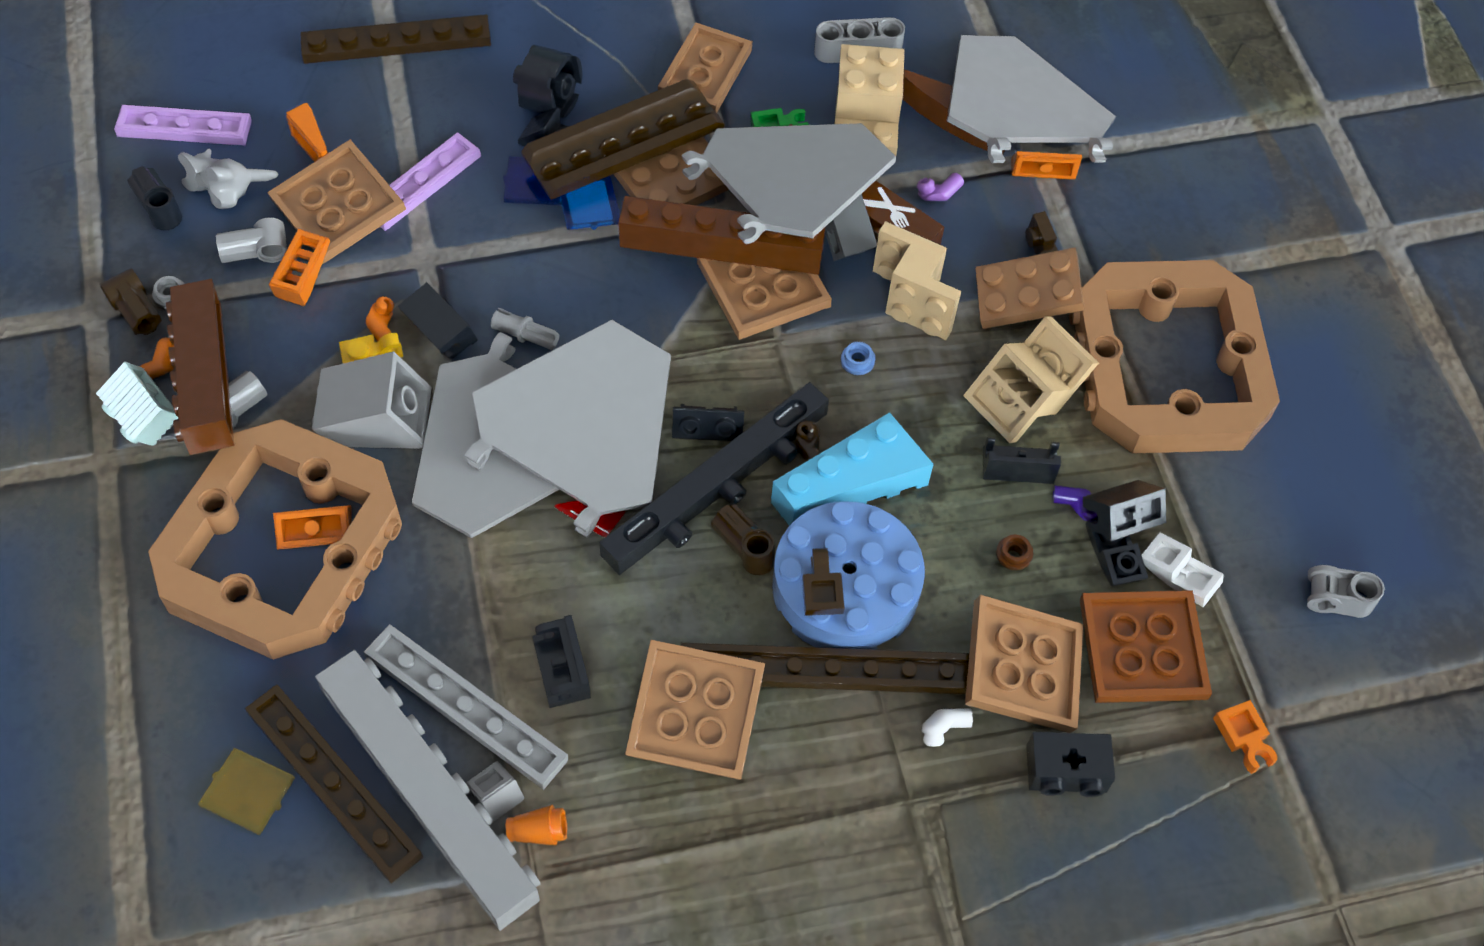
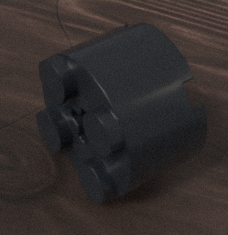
(548, 80)

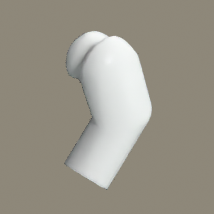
(941, 721)

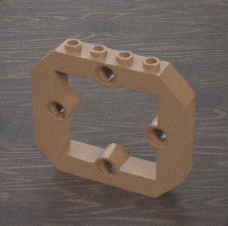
(1155, 291)
(221, 484)

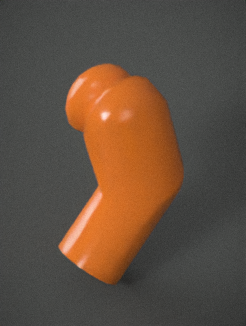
(379, 317)
(161, 360)

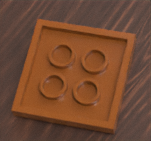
(1145, 646)

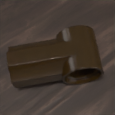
(129, 297)
(744, 538)

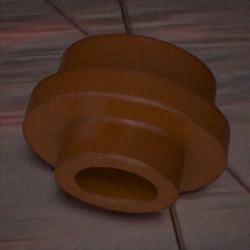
(1018, 544)

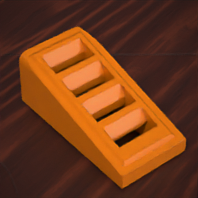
(306, 131)
(293, 287)

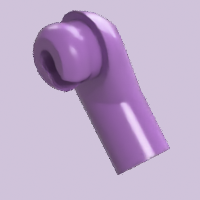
(939, 192)

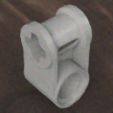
(1339, 591)

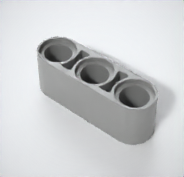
(862, 32)

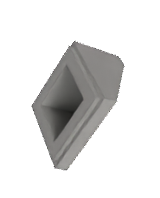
(495, 790)

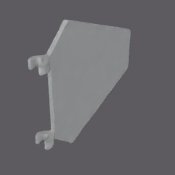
(1016, 96)
(792, 175)
(582, 420)
(445, 482)

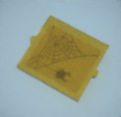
(246, 791)

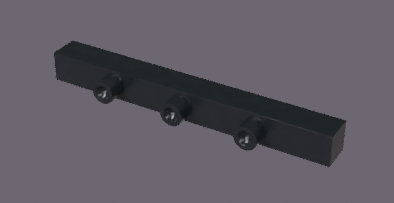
(714, 478)

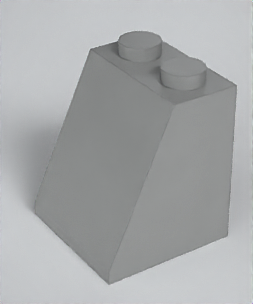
(372, 404)

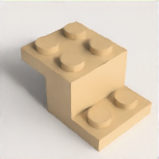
(871, 90)
(915, 276)
(1030, 379)

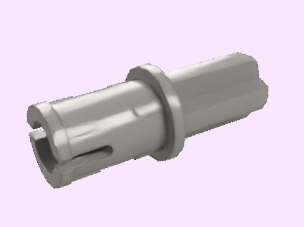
(524, 329)

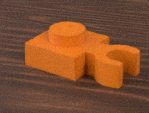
(1245, 729)

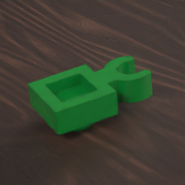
(775, 117)

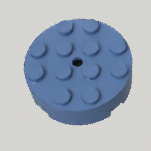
(878, 569)

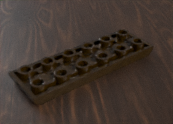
(620, 138)

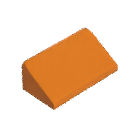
(1045, 165)
(311, 526)

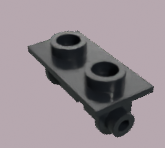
(707, 424)

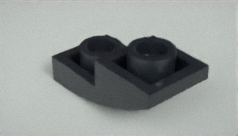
(1118, 558)

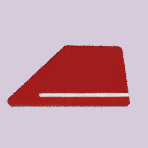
(605, 523)

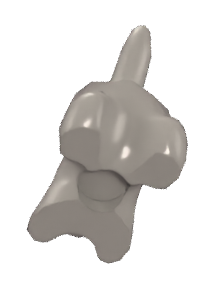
(222, 178)

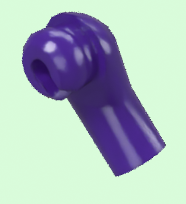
(1073, 497)

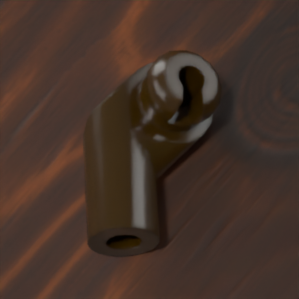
(808, 439)

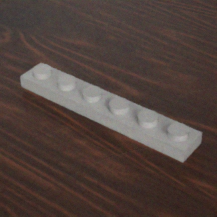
(467, 706)

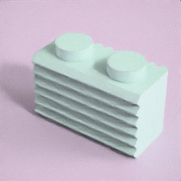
(137, 404)

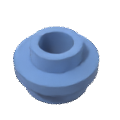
(860, 351)

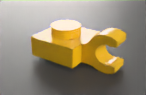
(367, 347)

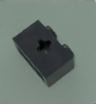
(1085, 752)

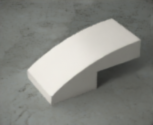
(1175, 567)

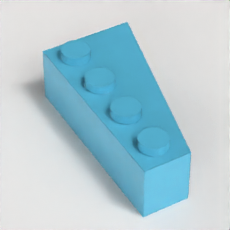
(858, 469)

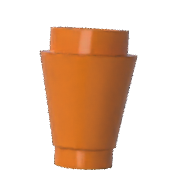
(538, 826)

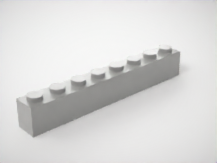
(429, 790)

